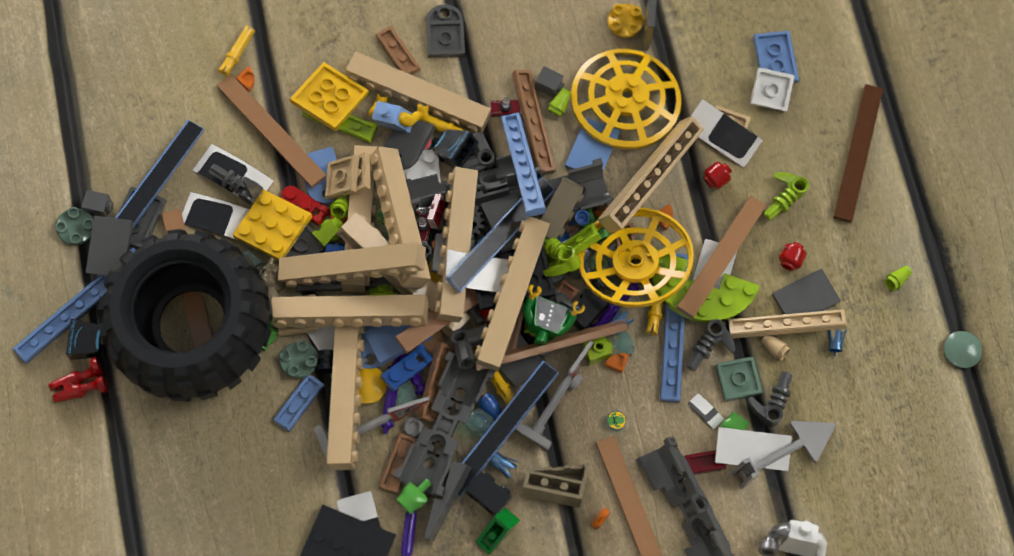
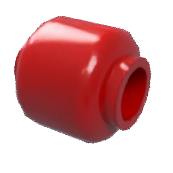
(717, 175)
(792, 256)

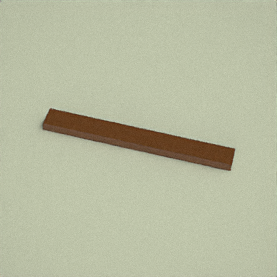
(858, 153)

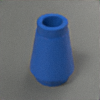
(490, 405)

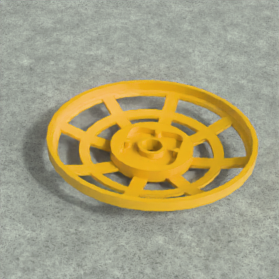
(625, 106)
(649, 261)

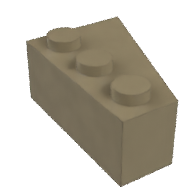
(561, 206)
(556, 485)

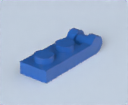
(407, 368)

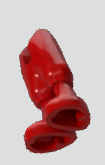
(73, 386)

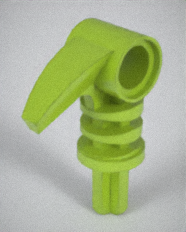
(789, 196)
(565, 255)

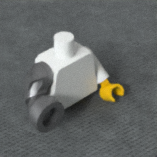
(794, 538)

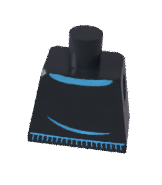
(454, 147)
(84, 340)

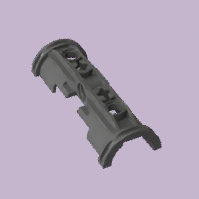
(587, 176)
(424, 189)
(453, 378)
(662, 471)

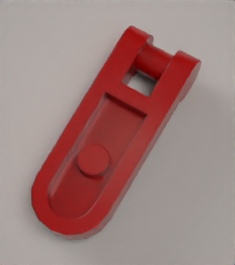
(304, 201)

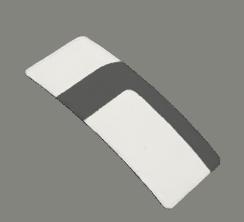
(706, 411)

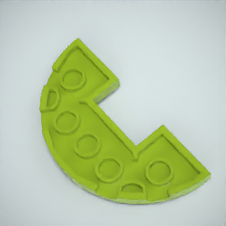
(721, 304)

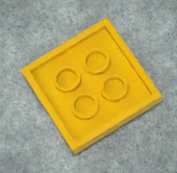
(329, 96)
(272, 225)

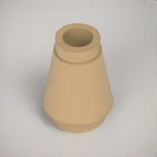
(776, 347)

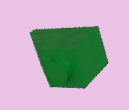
(497, 530)

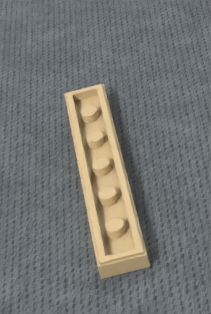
(787, 323)

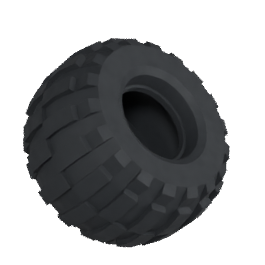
(157, 276)

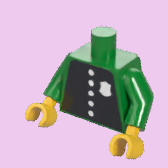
(547, 317)

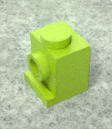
(328, 231)

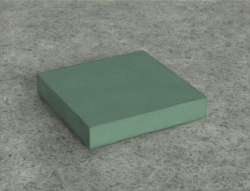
(738, 379)

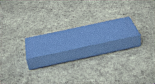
(298, 402)

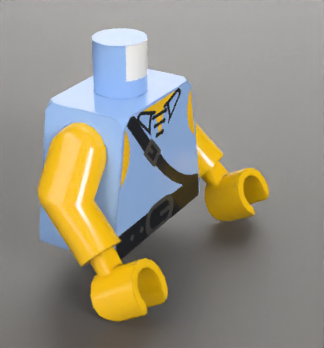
(395, 116)

